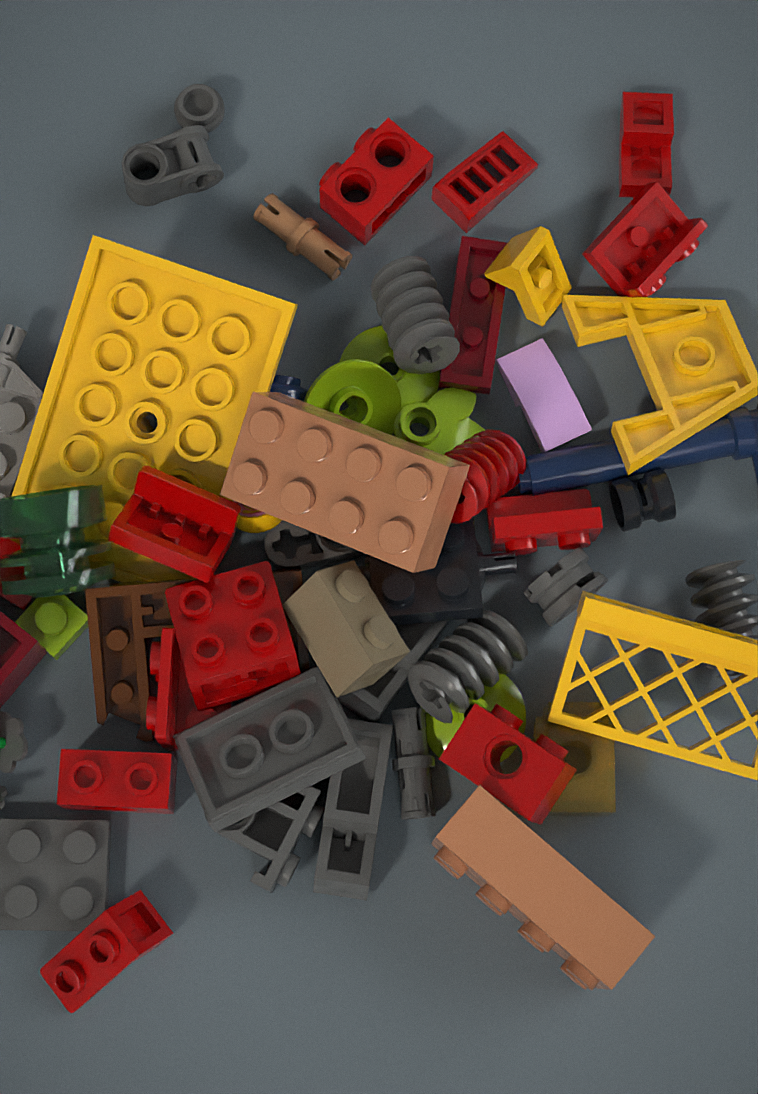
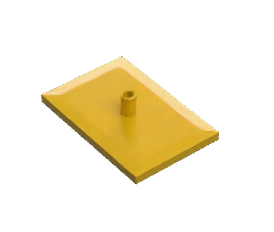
(143, 344)

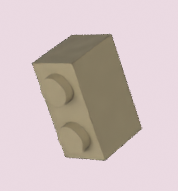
(345, 628)

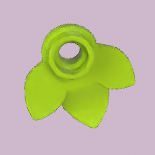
(444, 416)

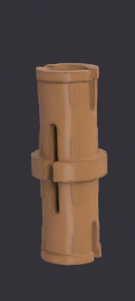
(302, 236)

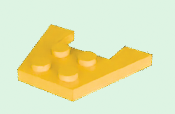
(686, 356)

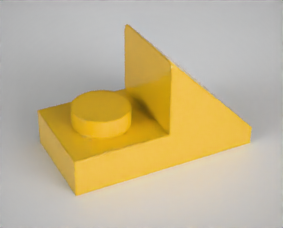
(534, 271)

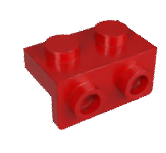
(644, 243)
(543, 521)
(176, 524)

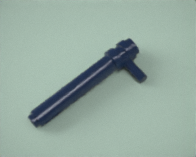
(601, 462)

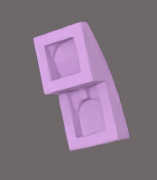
(543, 395)

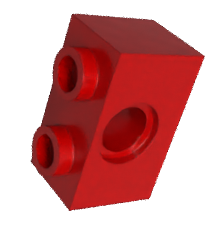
(477, 754)
(117, 781)

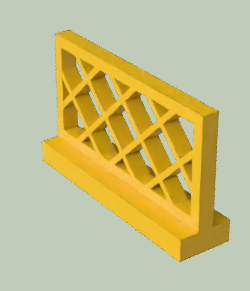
(671, 636)

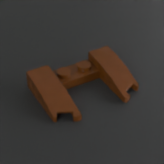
(119, 624)

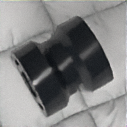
(642, 499)

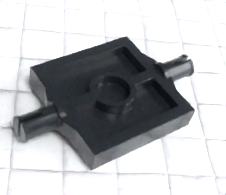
(443, 592)

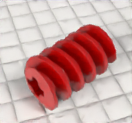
(493, 470)

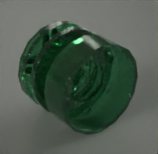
(54, 541)

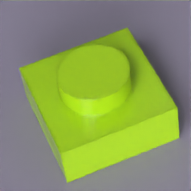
(54, 623)

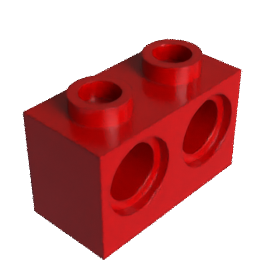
(385, 186)

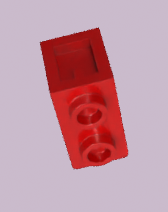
(105, 950)

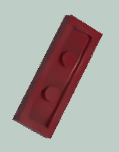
(475, 317)

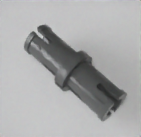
(413, 763)

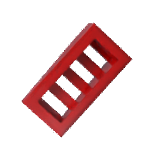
(462, 211)

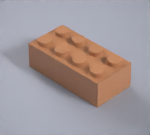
(344, 480)
(542, 890)

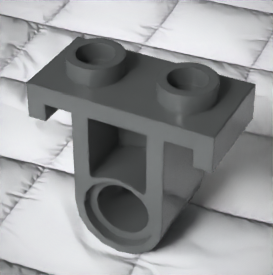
(274, 835)

